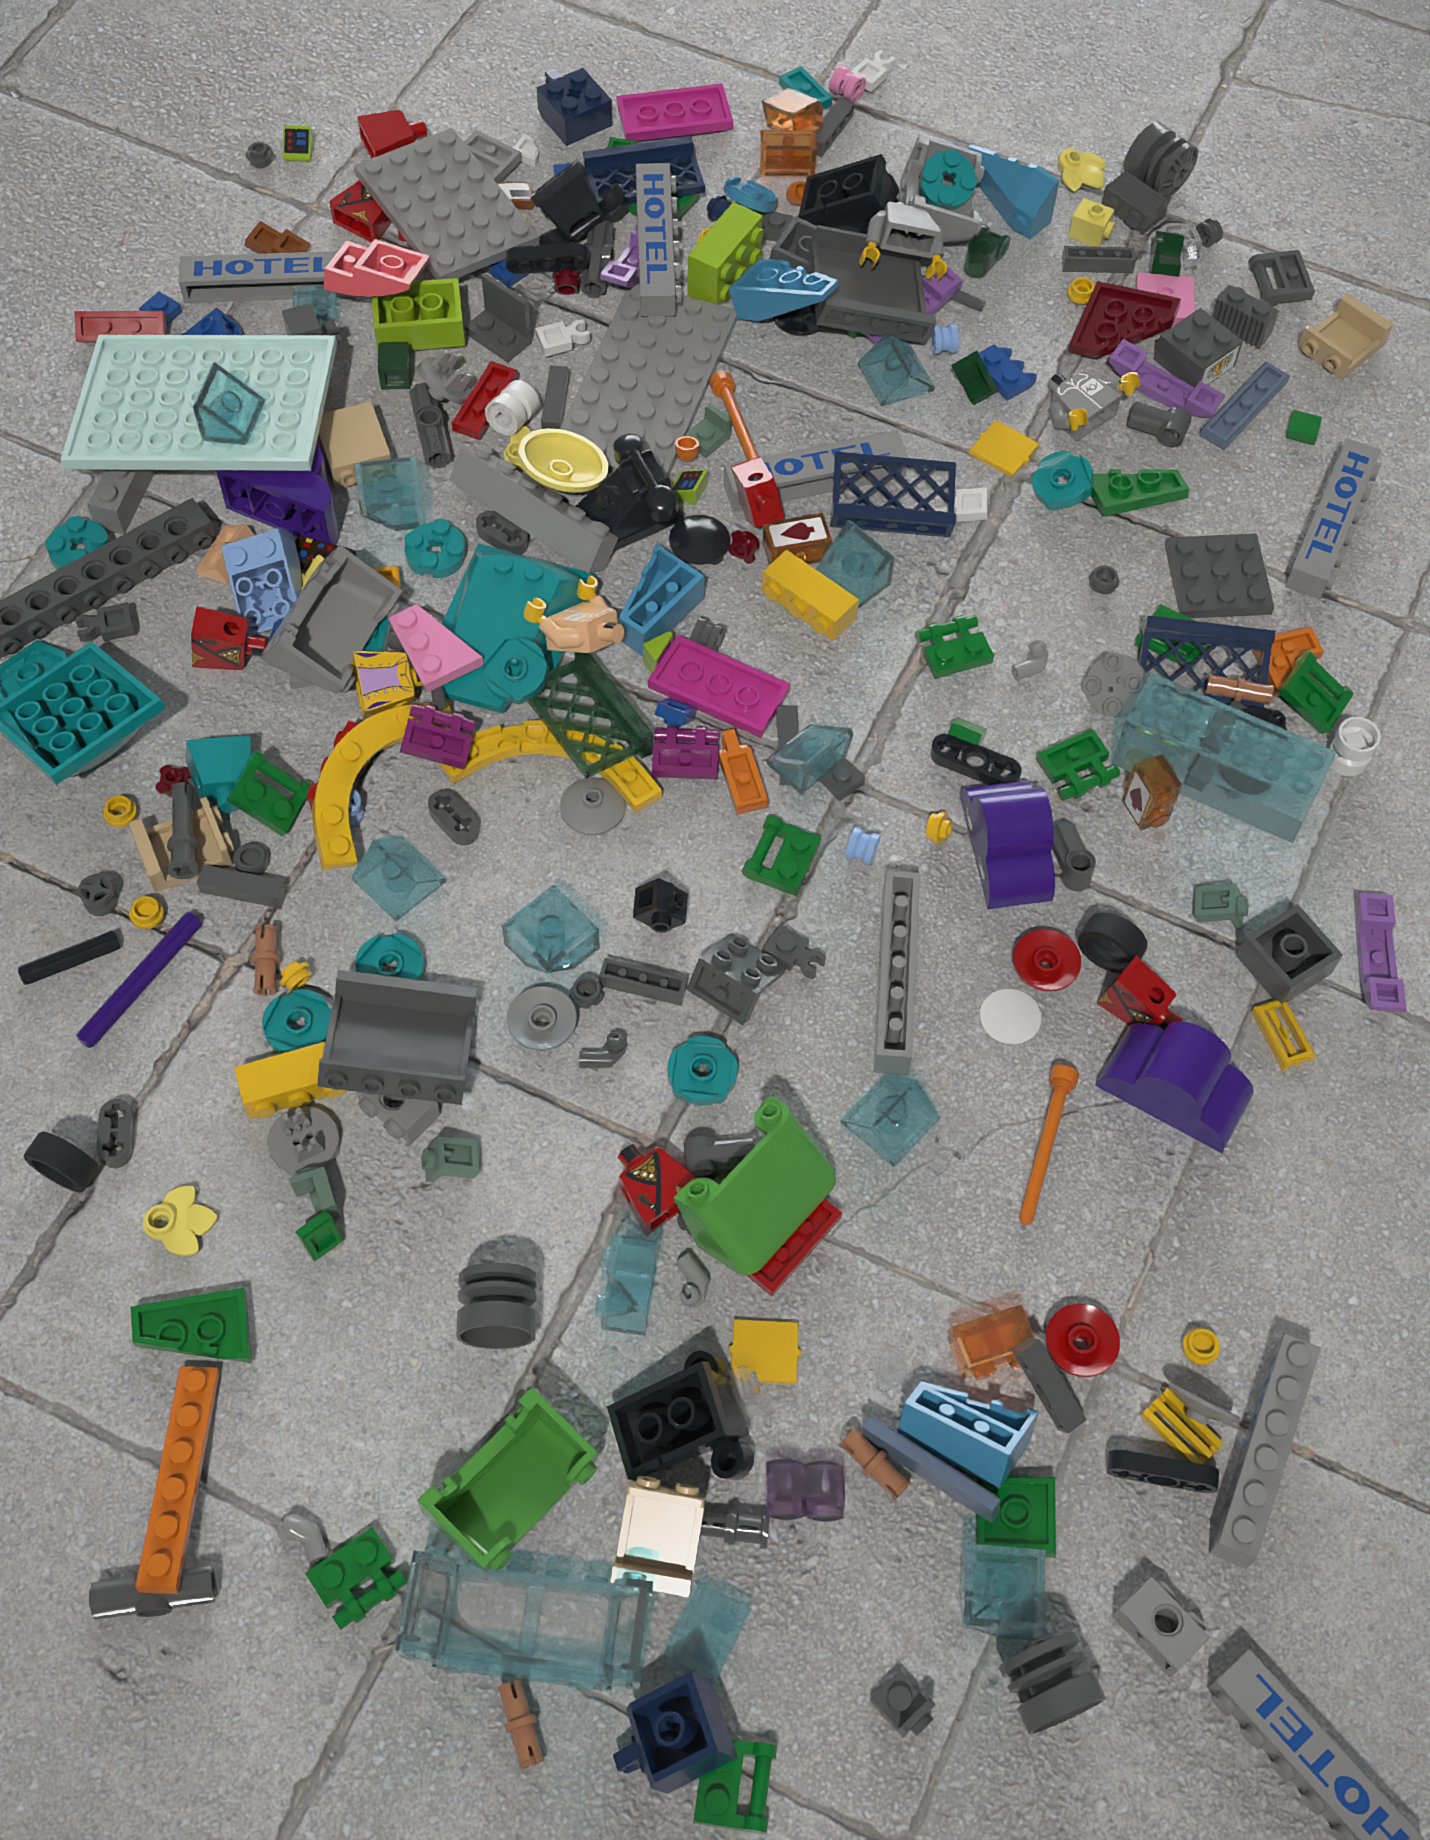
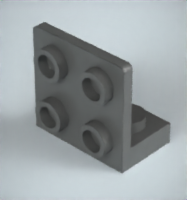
(504, 323)
(734, 977)

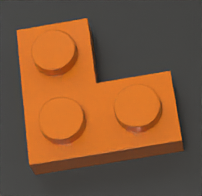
(1285, 651)

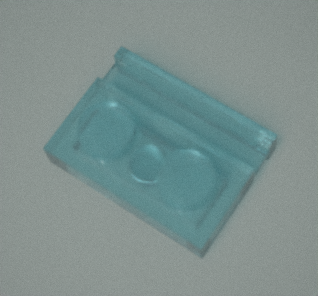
(322, 301)
(707, 1632)

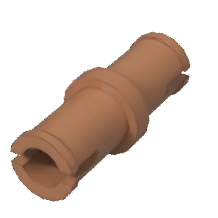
(1239, 689)
(265, 960)
(875, 1463)
(521, 1724)

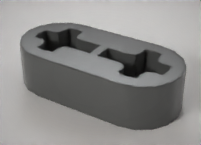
(504, 530)
(448, 822)
(108, 1132)

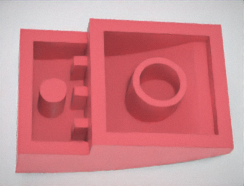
(373, 270)

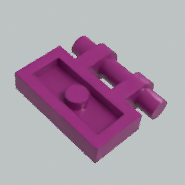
(435, 742)
(685, 760)

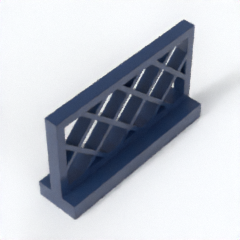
(621, 161)
(896, 518)
(1207, 634)

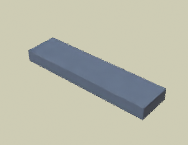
(1244, 405)
(932, 1469)

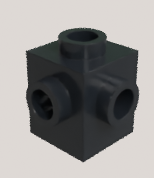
(660, 905)

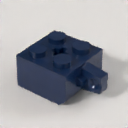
(574, 105)
(677, 1734)

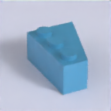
(661, 599)
(966, 1432)

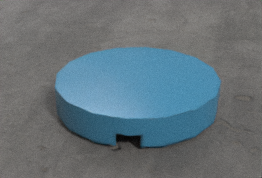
(751, 194)

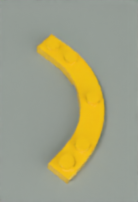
(534, 739)
(337, 777)

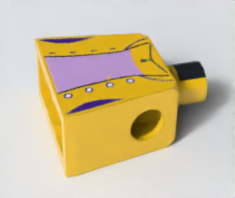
(383, 681)

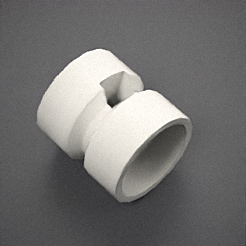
(512, 407)
(1355, 744)

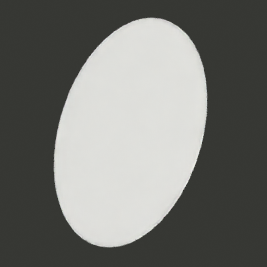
(1010, 1016)

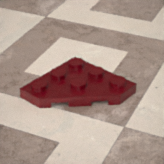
(1121, 314)

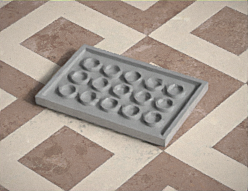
(446, 204)

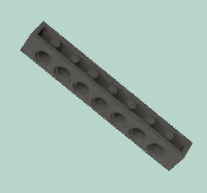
(102, 574)

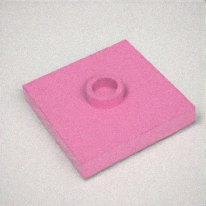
(1172, 286)

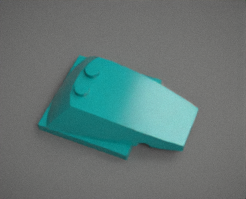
(492, 608)
(70, 708)

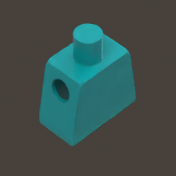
(216, 766)

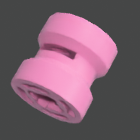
(847, 84)

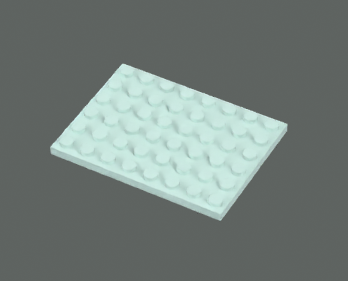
(143, 390)

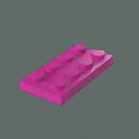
(674, 112)
(719, 686)

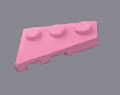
(432, 648)

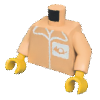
(580, 627)

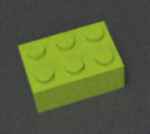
(724, 254)
(422, 316)

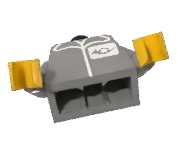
(906, 231)
(1086, 401)

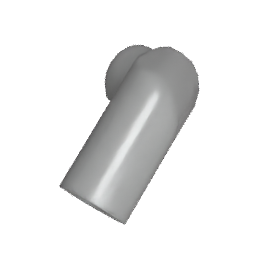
(1035, 661)

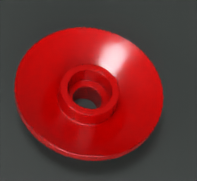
(1049, 948)
(1092, 1327)

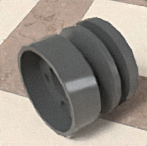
(1161, 159)
(496, 1306)
(1051, 1682)

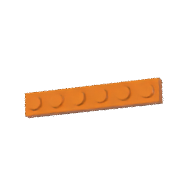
(178, 1481)

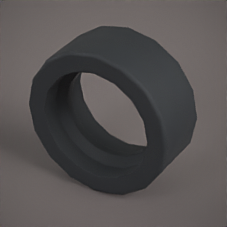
(1105, 928)
(61, 1161)

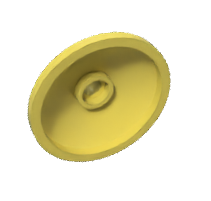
(562, 460)

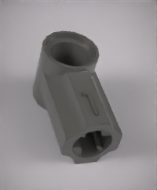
(1168, 425)
(1071, 856)
(710, 1158)

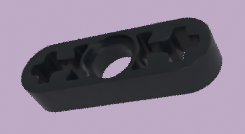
(562, 257)
(969, 750)
(1163, 1471)

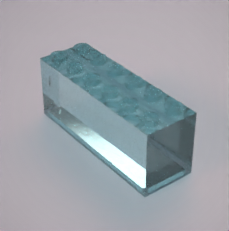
(1225, 756)

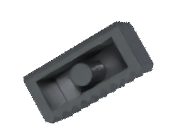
(1135, 202)
(1245, 316)

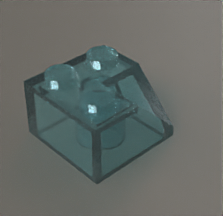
(390, 492)
(551, 933)
(630, 1275)
(1003, 1591)

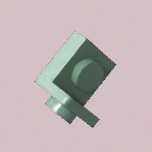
(711, 431)
(1221, 904)
(450, 1158)
(318, 1185)

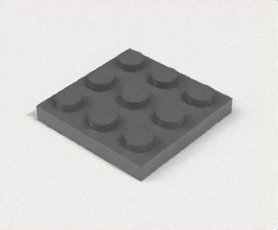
(1219, 576)

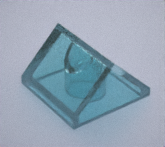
(894, 371)
(226, 408)
(857, 563)
(811, 755)
(396, 876)
(892, 1117)

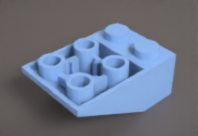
(263, 577)

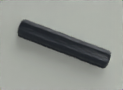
(68, 957)

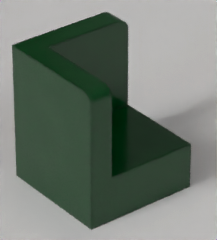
(1166, 253)
(394, 365)
(975, 377)

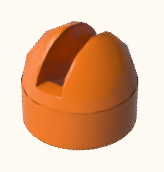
(795, 192)
(687, 448)

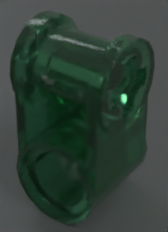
(984, 252)

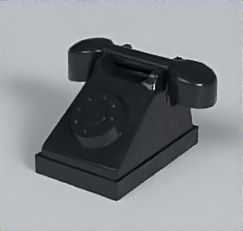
(848, 195)
(569, 200)
(635, 496)
(683, 1420)

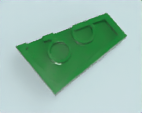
(1128, 492)
(196, 1325)

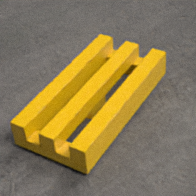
(1307, 1053)
(1171, 1439)

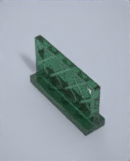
(612, 707)

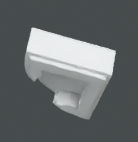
(528, 150)

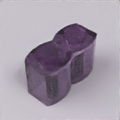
(804, 1490)

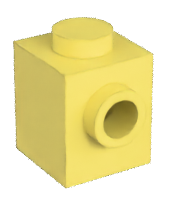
(1092, 223)

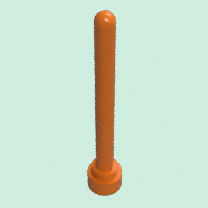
(723, 387)
(1062, 1081)

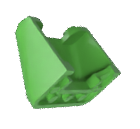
(762, 1197)
(510, 1483)

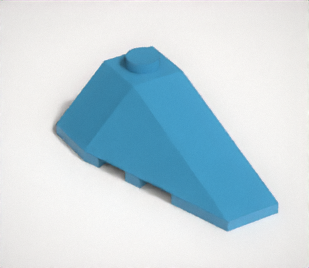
(1018, 192)
(776, 288)

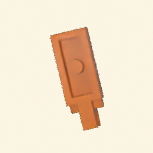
(741, 775)

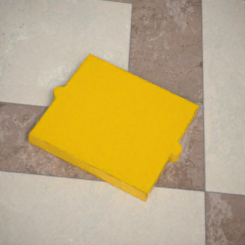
(1004, 448)
(766, 1349)

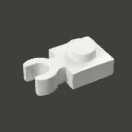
(875, 70)
(559, 339)
(969, 504)

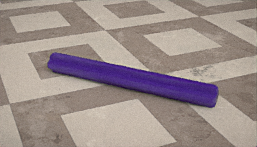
(138, 980)

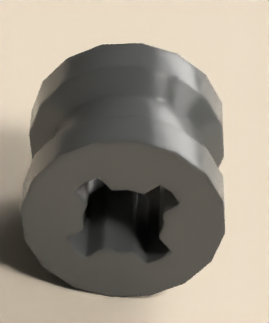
(708, 633)
(93, 887)

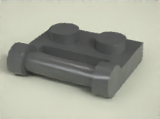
(1290, 275)

